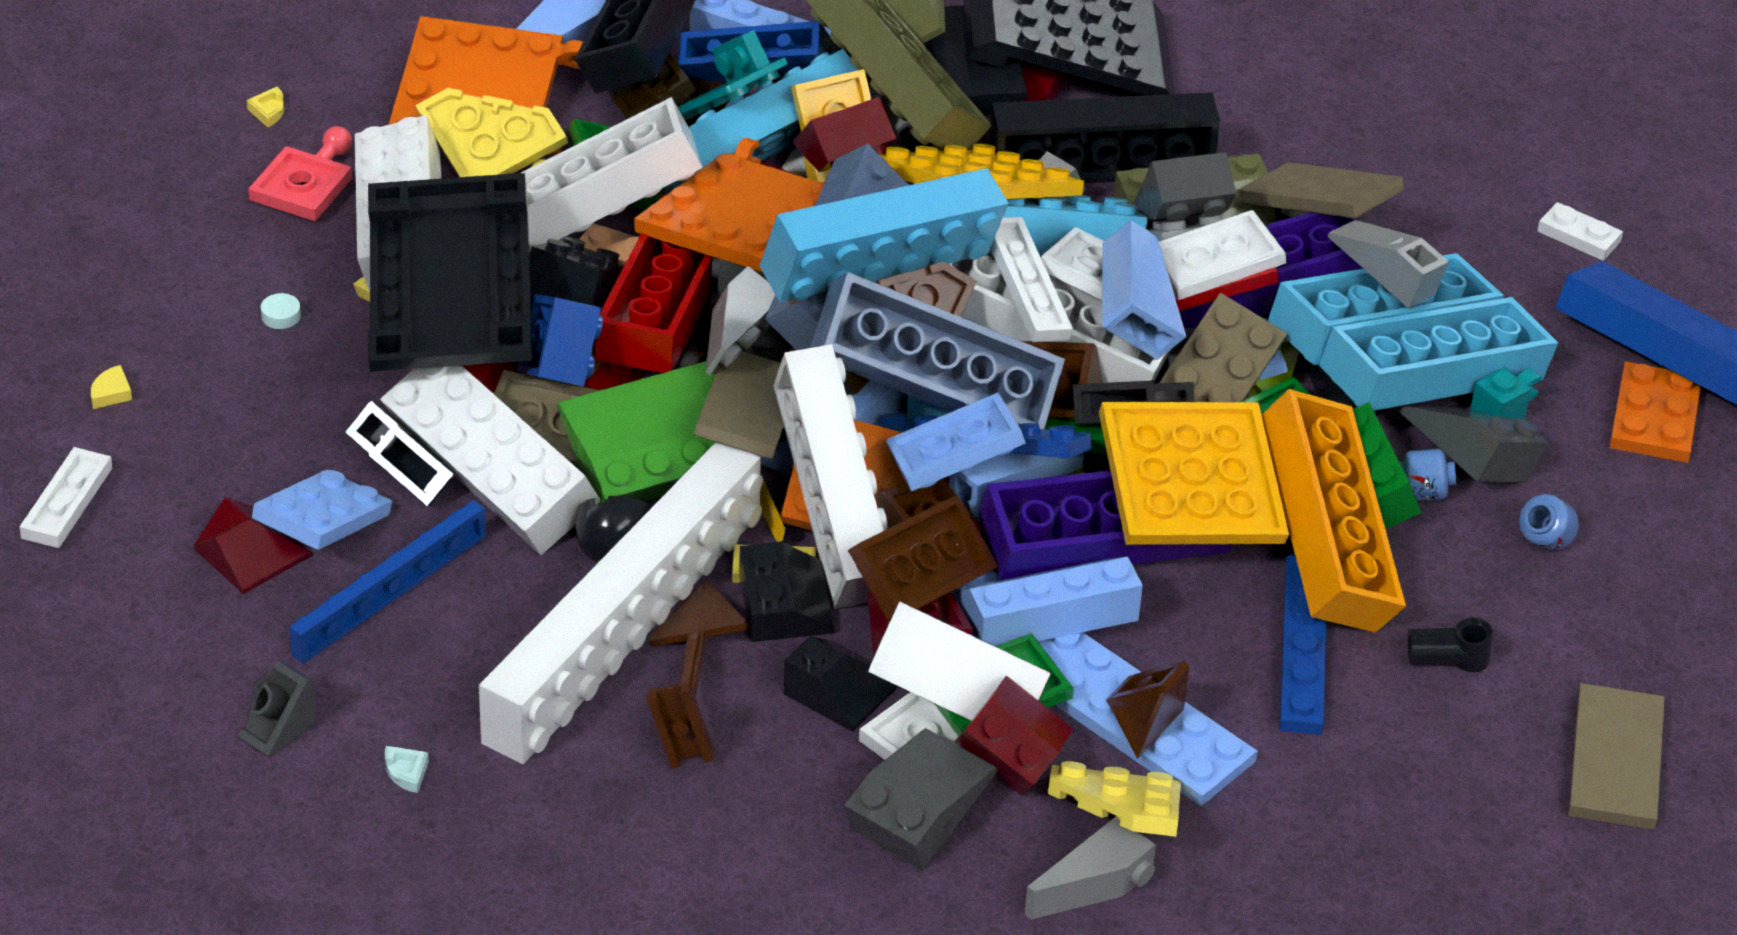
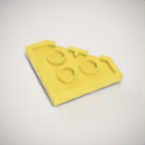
(490, 132)
(1138, 801)

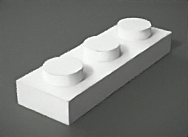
(66, 497)

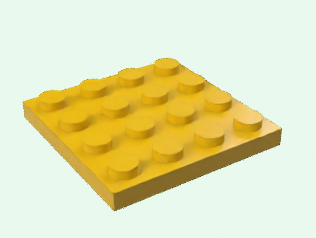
(1014, 177)
(1192, 473)

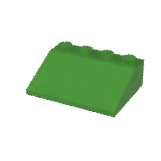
(639, 433)

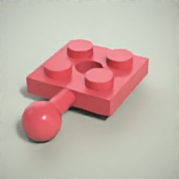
(323, 177)

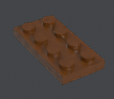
(923, 557)

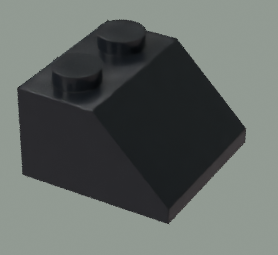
(783, 592)

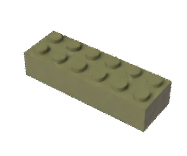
(902, 71)

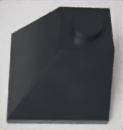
(834, 682)

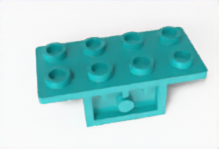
(744, 68)

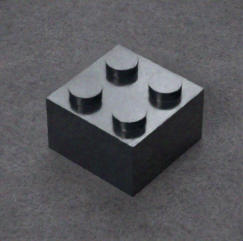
(573, 272)

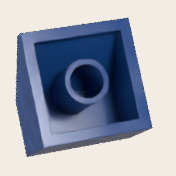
(562, 339)

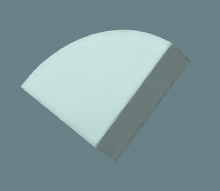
(406, 766)

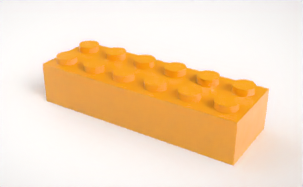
(1332, 512)

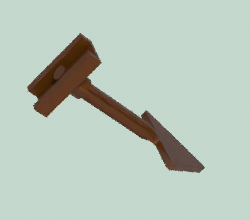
(676, 706)

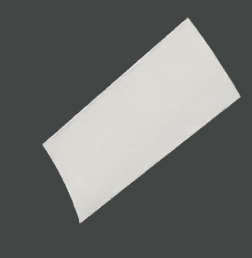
(947, 663)

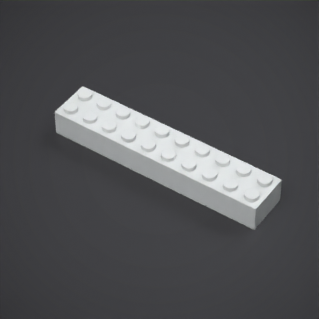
(619, 602)

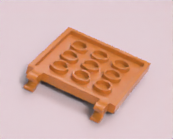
(480, 63)
(728, 207)

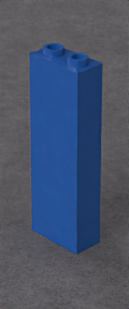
(1654, 325)

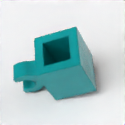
(1505, 393)

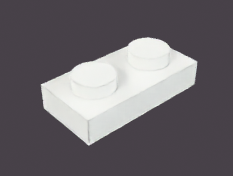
(1580, 231)

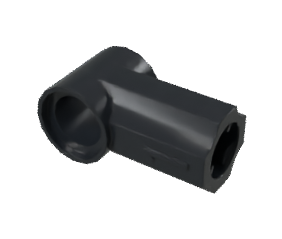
(1465, 646)

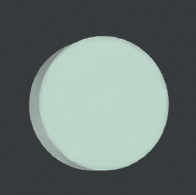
(280, 311)

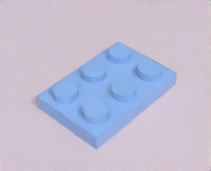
(955, 442)
(322, 509)

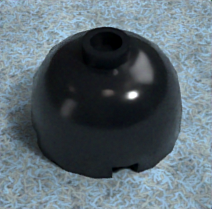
(604, 525)

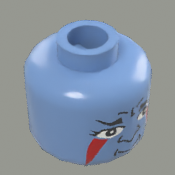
(1429, 474)
(1548, 522)

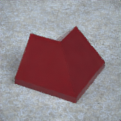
(245, 548)

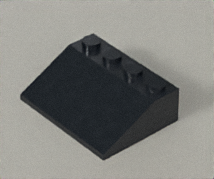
(978, 80)

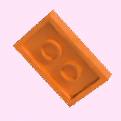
(1655, 412)

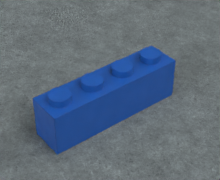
(795, 41)

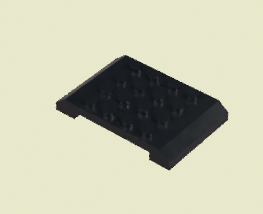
(1092, 39)
(449, 272)

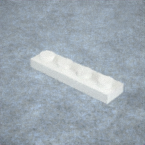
(1029, 282)

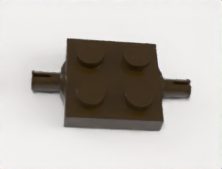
(640, 97)

